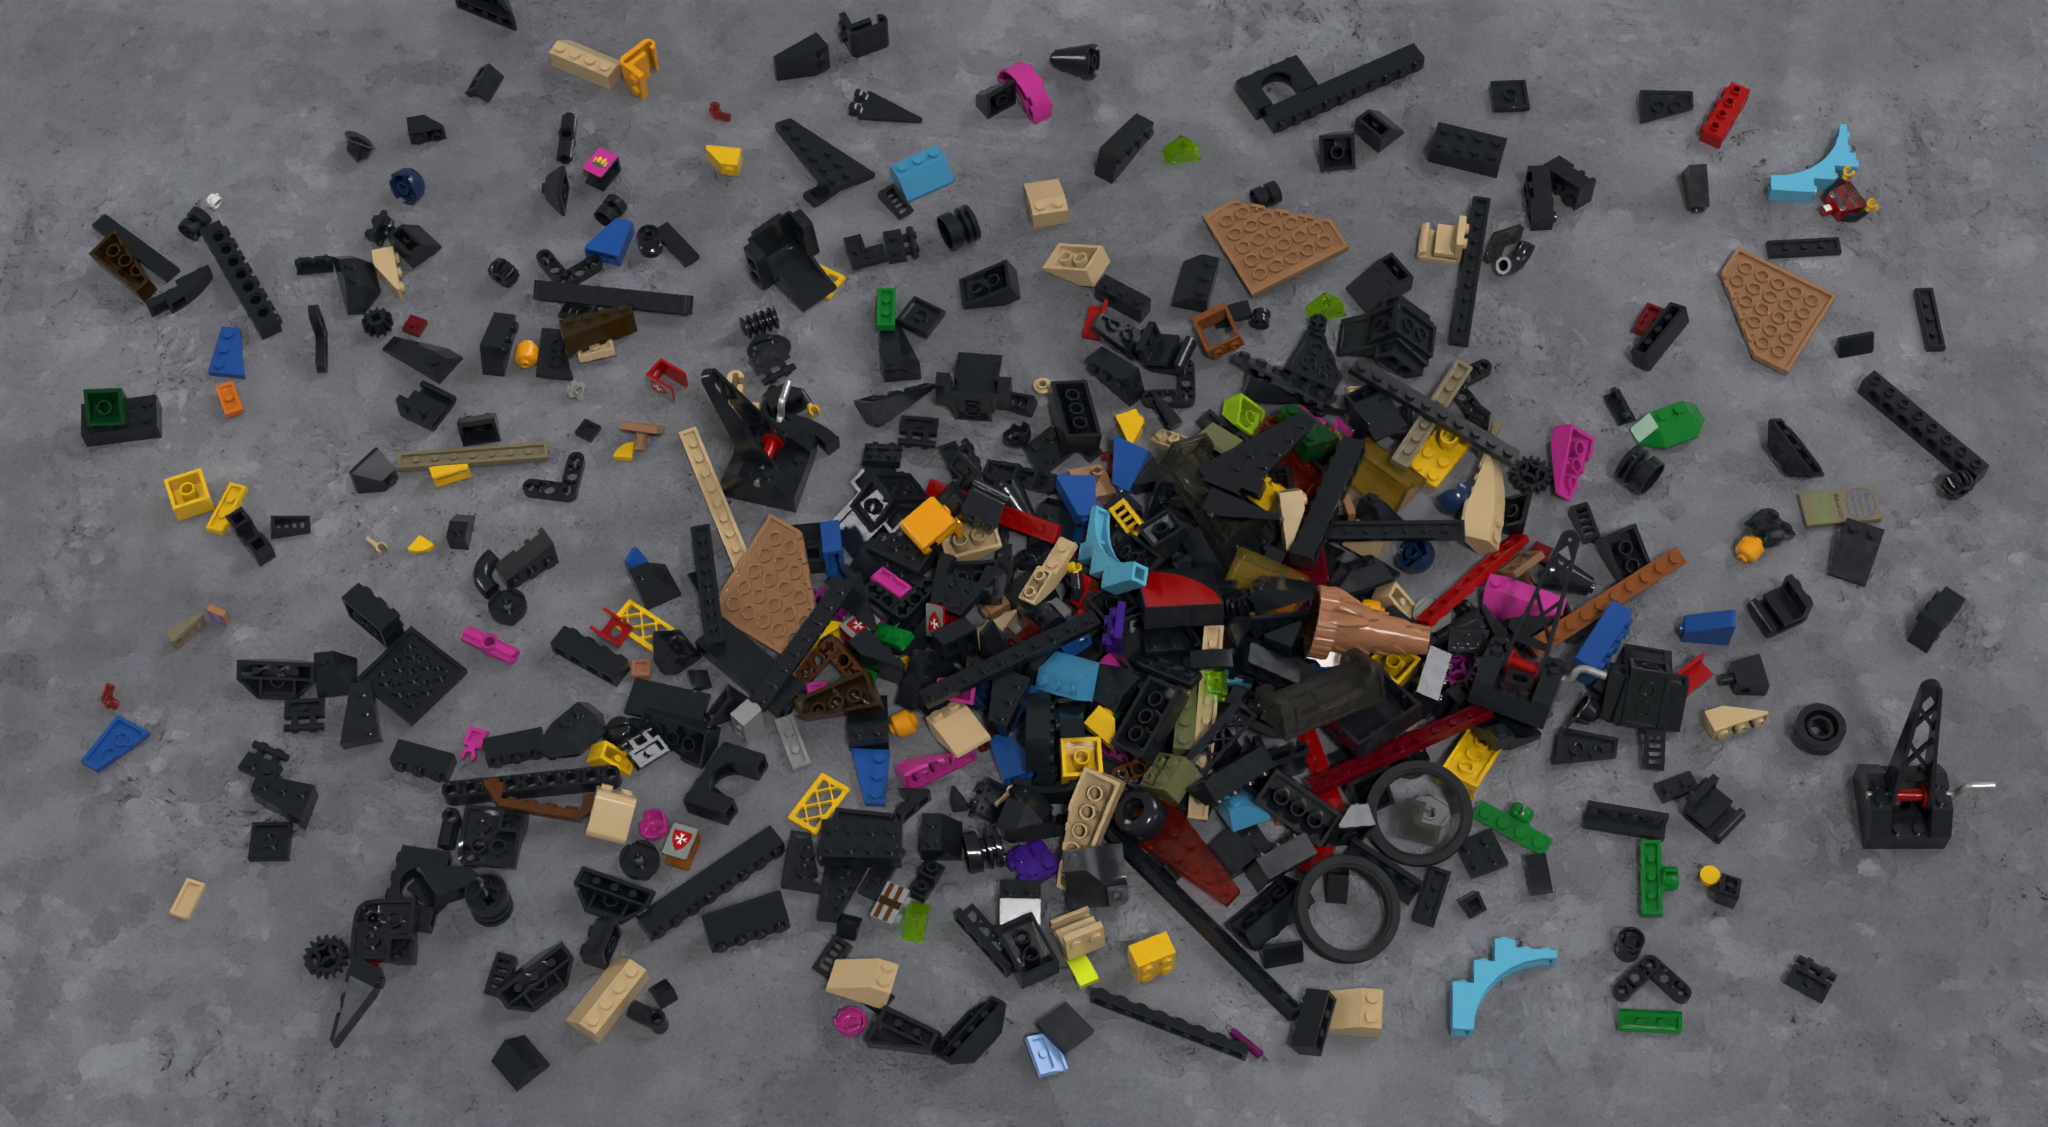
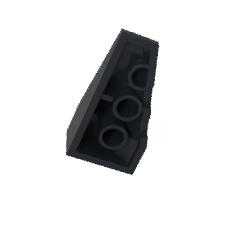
(1134, 549)

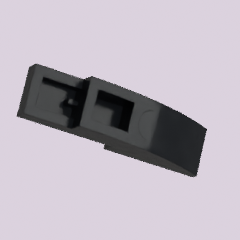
(187, 290)

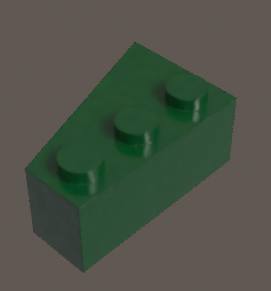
(1317, 443)

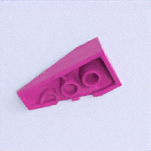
(1570, 451)
(1510, 598)
(926, 769)

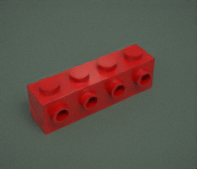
(1724, 115)

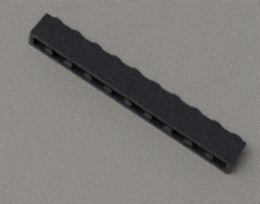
(1343, 88)

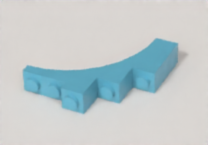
(1804, 185)
(1103, 563)
(1486, 974)

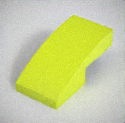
(1082, 971)

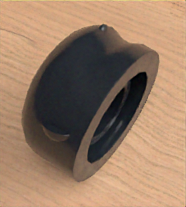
(1822, 717)
(1149, 823)

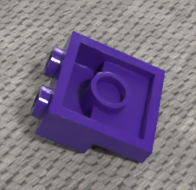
(1115, 628)
(1033, 862)

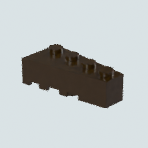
(120, 262)
(597, 327)
(842, 698)

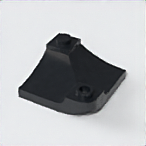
(1505, 732)
(492, 837)
(1095, 876)
(386, 932)

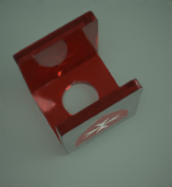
(1028, 629)

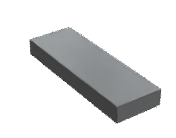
(792, 742)

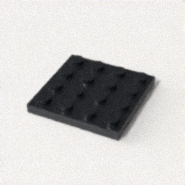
(412, 675)

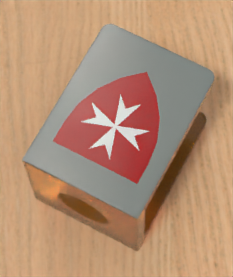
(681, 846)

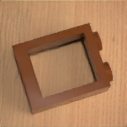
(1210, 318)

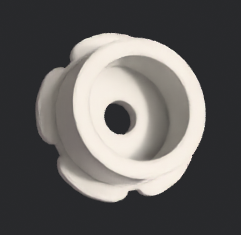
(214, 201)

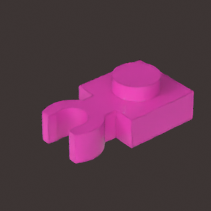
(473, 742)

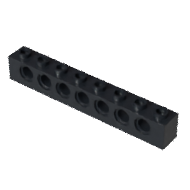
(240, 279)
(1921, 426)

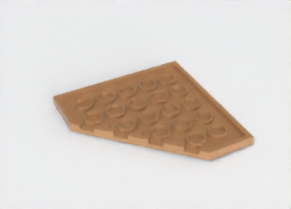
(1272, 244)
(1773, 308)
(771, 586)

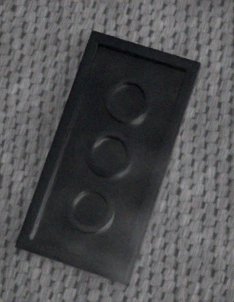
(667, 699)

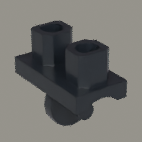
(381, 227)

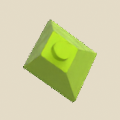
(1243, 413)

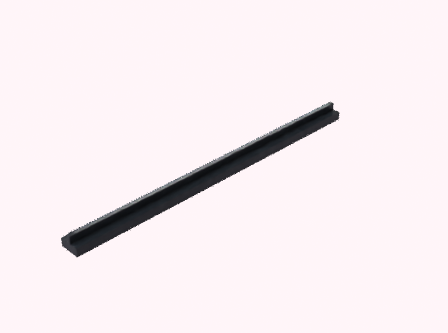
(1204, 924)

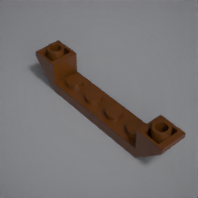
(494, 789)

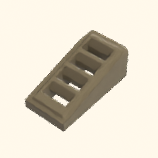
(185, 630)

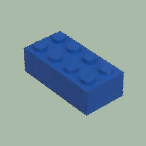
(1604, 641)

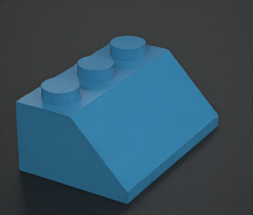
(921, 174)
(1068, 676)
(1241, 811)

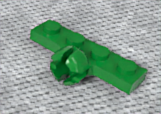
(1513, 825)
(1655, 879)

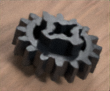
(1531, 474)
(326, 957)

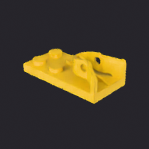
(1439, 457)
(1471, 761)

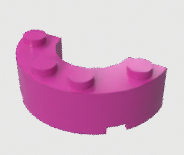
(1030, 90)

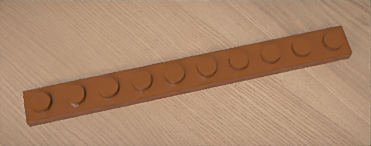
(1619, 593)

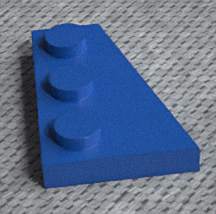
(228, 355)
(114, 743)
(872, 772)

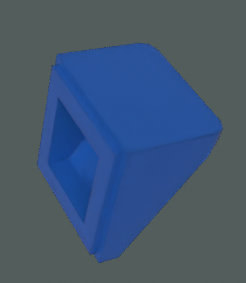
(635, 558)

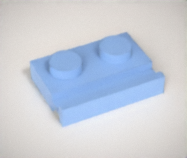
(1045, 1056)

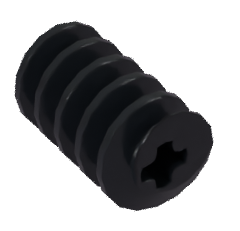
(759, 322)

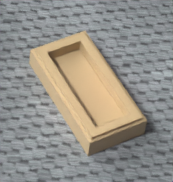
(187, 899)

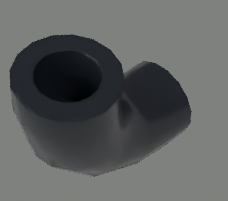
(1516, 260)
(483, 574)

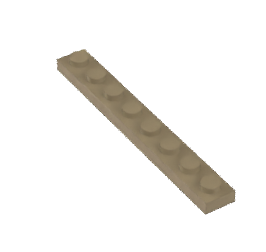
(1423, 427)
(474, 456)

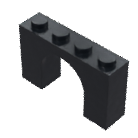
(1289, 71)
(1014, 589)
(728, 761)
(405, 871)

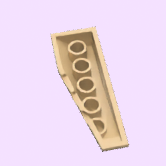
(1485, 508)
(1090, 812)

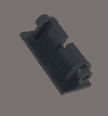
(314, 265)
(1619, 407)

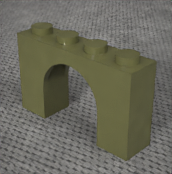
(1185, 724)

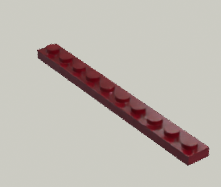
(1399, 748)

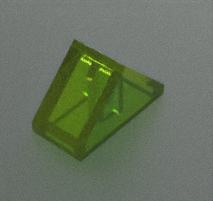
(1181, 151)
(1326, 305)
(1216, 686)
(916, 921)

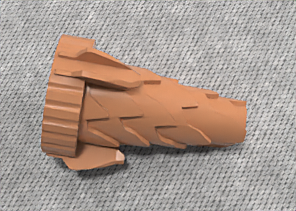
(1346, 623)

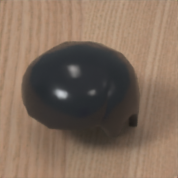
(1017, 435)

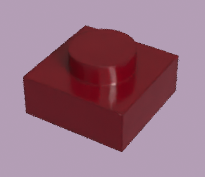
(414, 325)
(1545, 549)

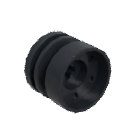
(958, 227)
(1639, 469)
(983, 849)
(489, 900)

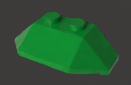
(1669, 426)

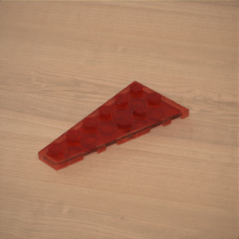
(1191, 858)

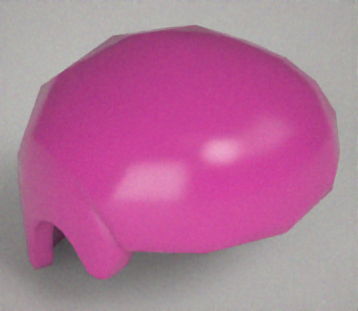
(654, 825)
(851, 1022)

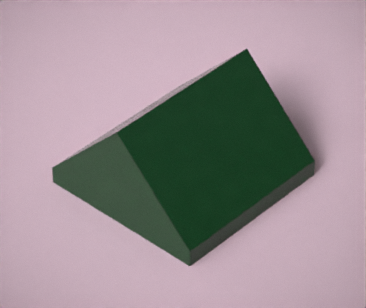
(105, 406)

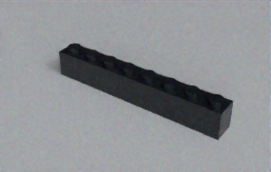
(1327, 503)
(711, 883)

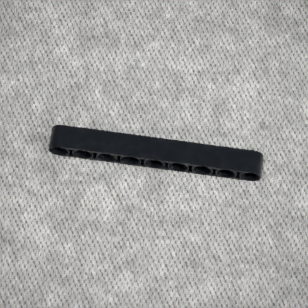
(613, 296)
(541, 788)

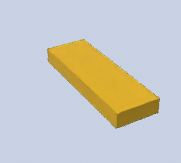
(228, 503)

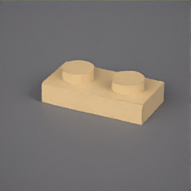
(596, 352)

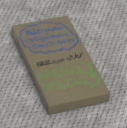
(1835, 506)

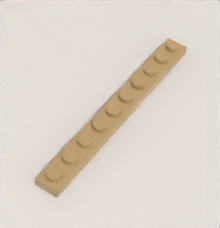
(713, 495)
(1205, 718)

